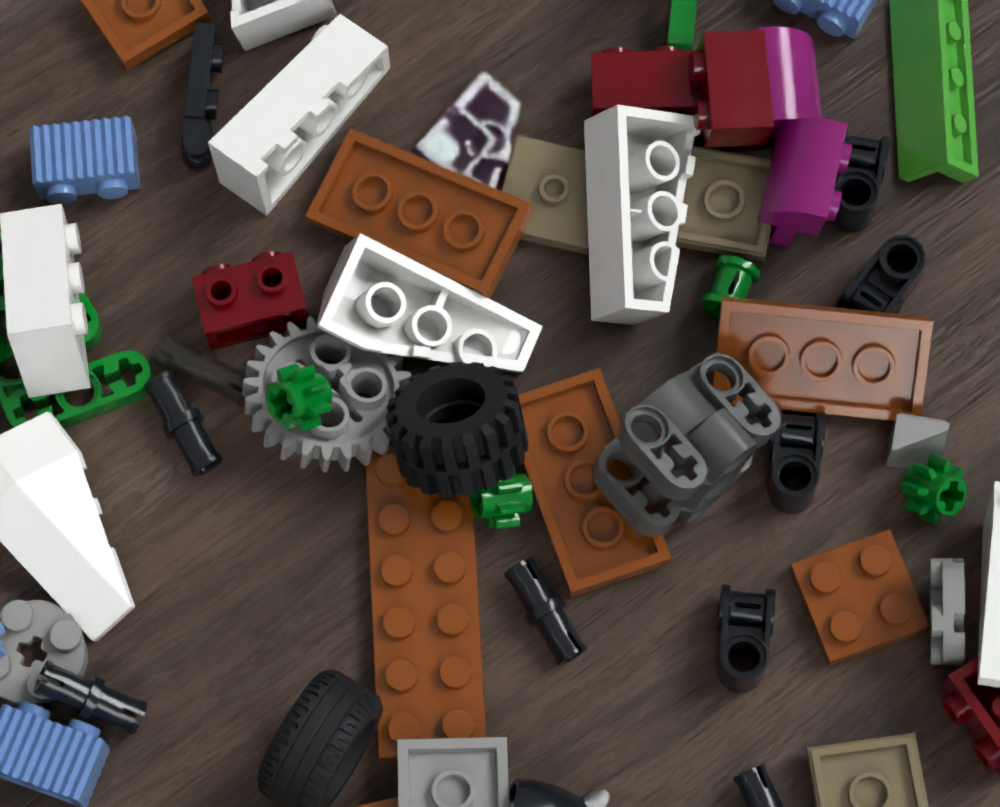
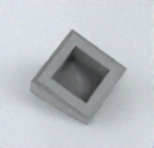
(915, 439)

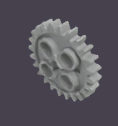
(357, 420)

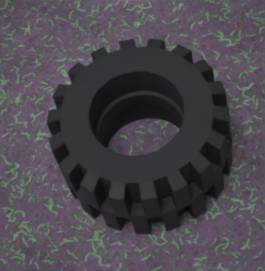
(457, 429)

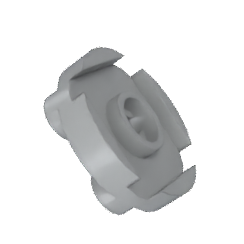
(947, 611)
(60, 639)

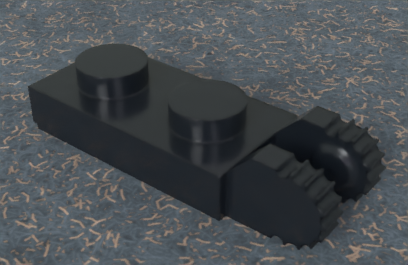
(201, 100)

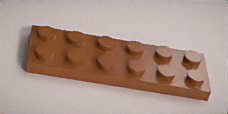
(423, 611)

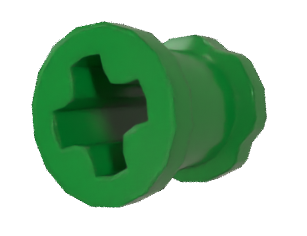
(730, 270)

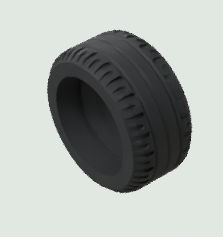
(319, 742)

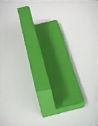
(933, 89)

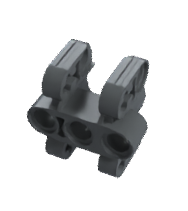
(676, 463)

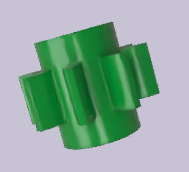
(299, 397)
(934, 489)
(504, 502)

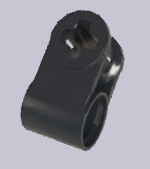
(861, 180)
(879, 286)
(796, 451)
(745, 628)

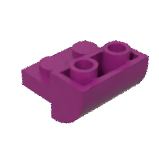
(792, 75)
(803, 177)

